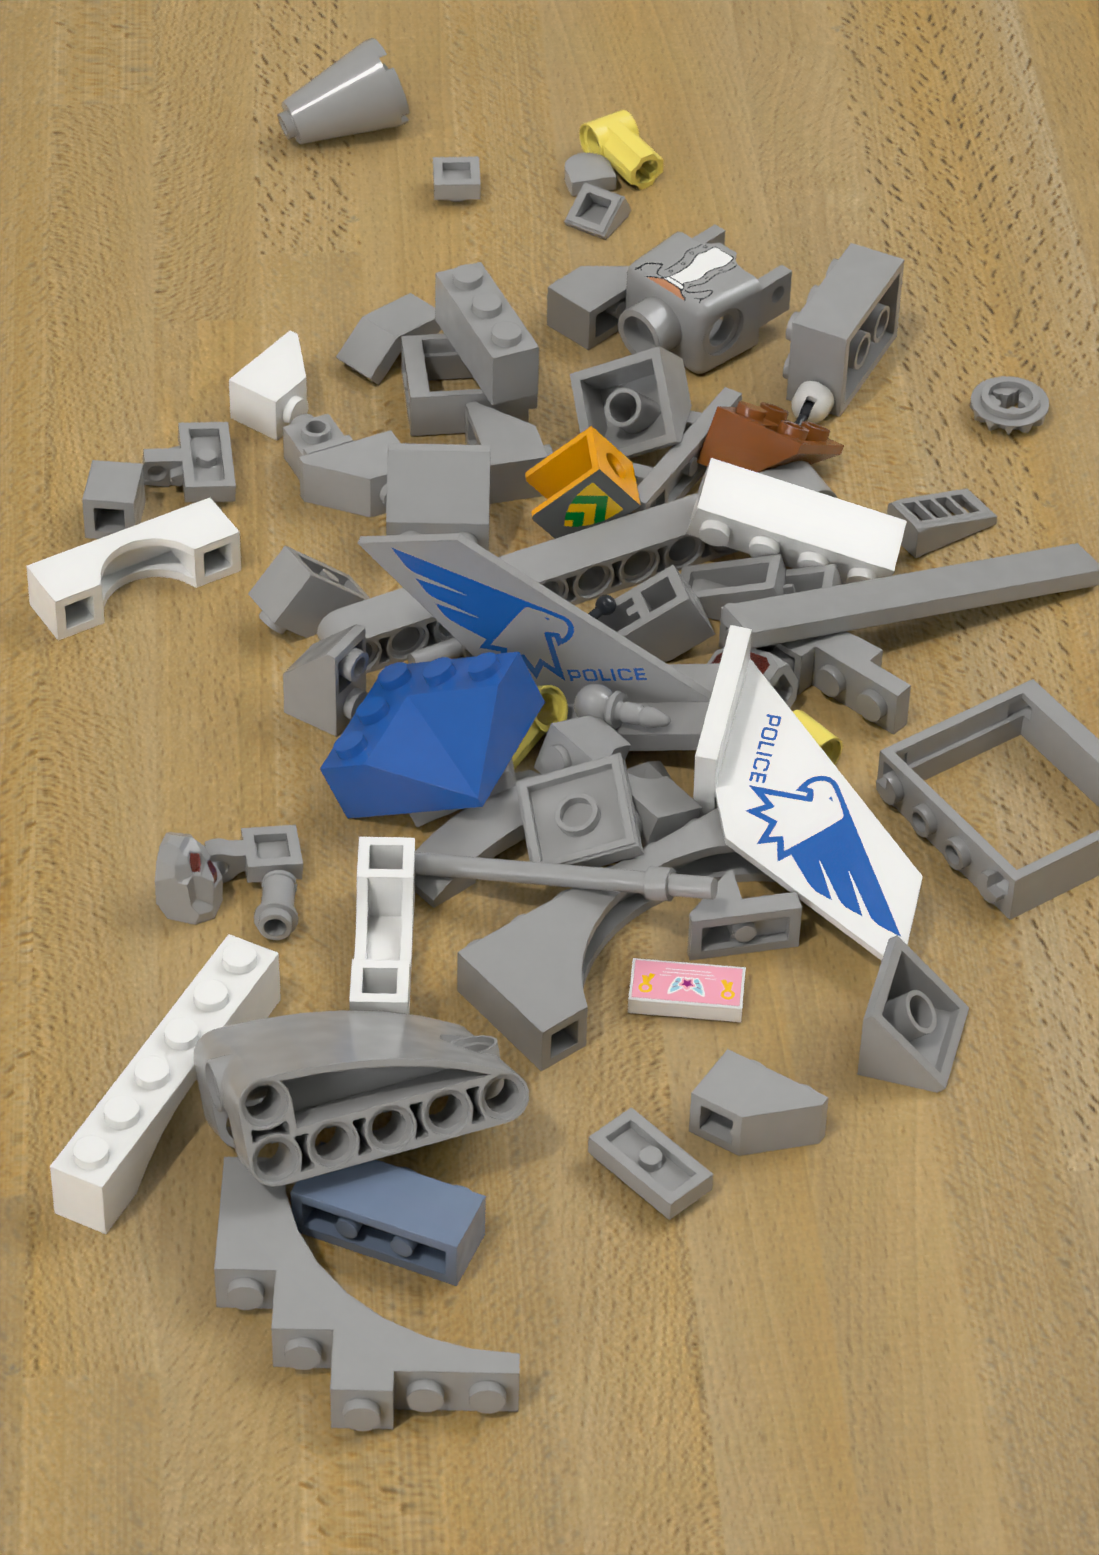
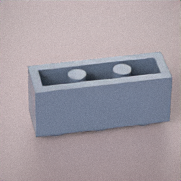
(393, 1217)

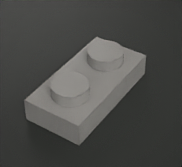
(650, 1163)

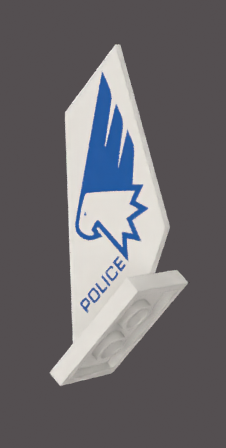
(795, 810)

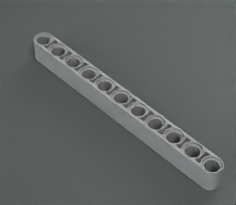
(572, 566)

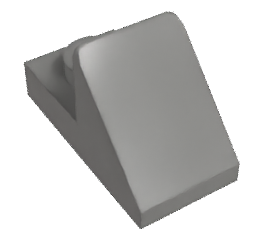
(742, 925)

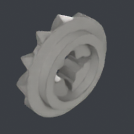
(997, 394)

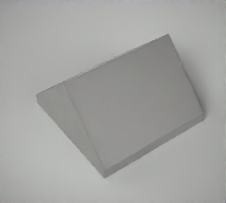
(910, 1023)

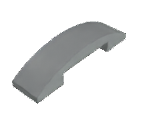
(472, 833)

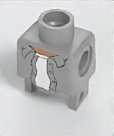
(686, 288)

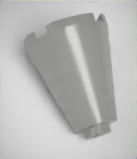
(346, 98)

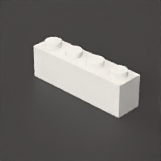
(802, 525)

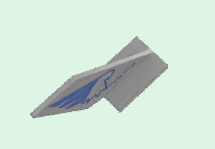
(505, 611)

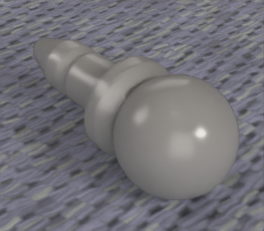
(615, 708)

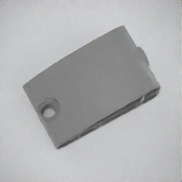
(342, 1069)

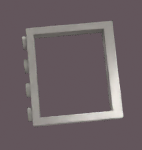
(1054, 733)

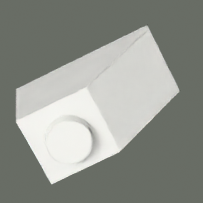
(271, 388)

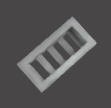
(932, 525)

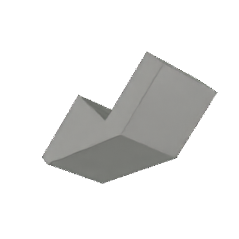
(378, 335)

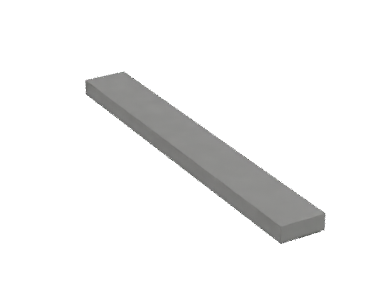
(913, 595)

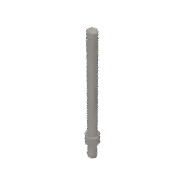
(655, 883)

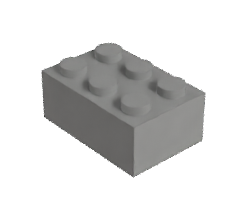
(845, 324)

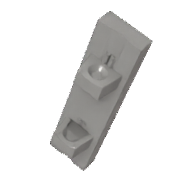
(679, 467)

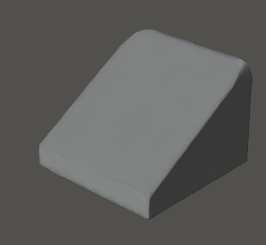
(597, 211)

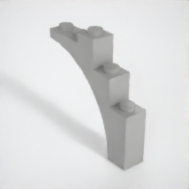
(320, 1325)

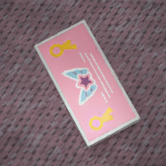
(686, 990)

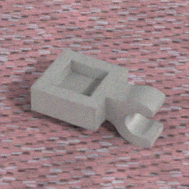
(258, 853)

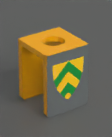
(583, 485)

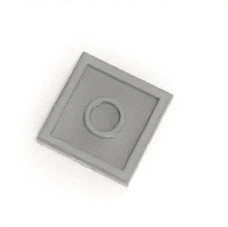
(581, 814)

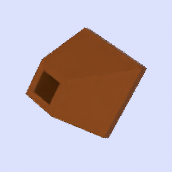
(764, 438)

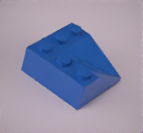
(433, 735)

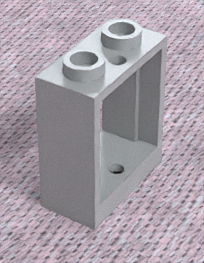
(443, 411)

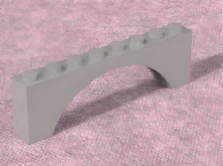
(535, 967)

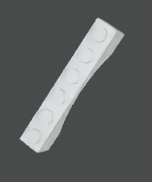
(111, 1149)

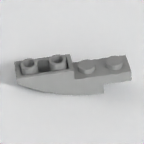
(846, 671)

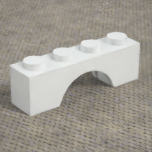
(185, 545)
(383, 925)

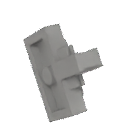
(199, 463)

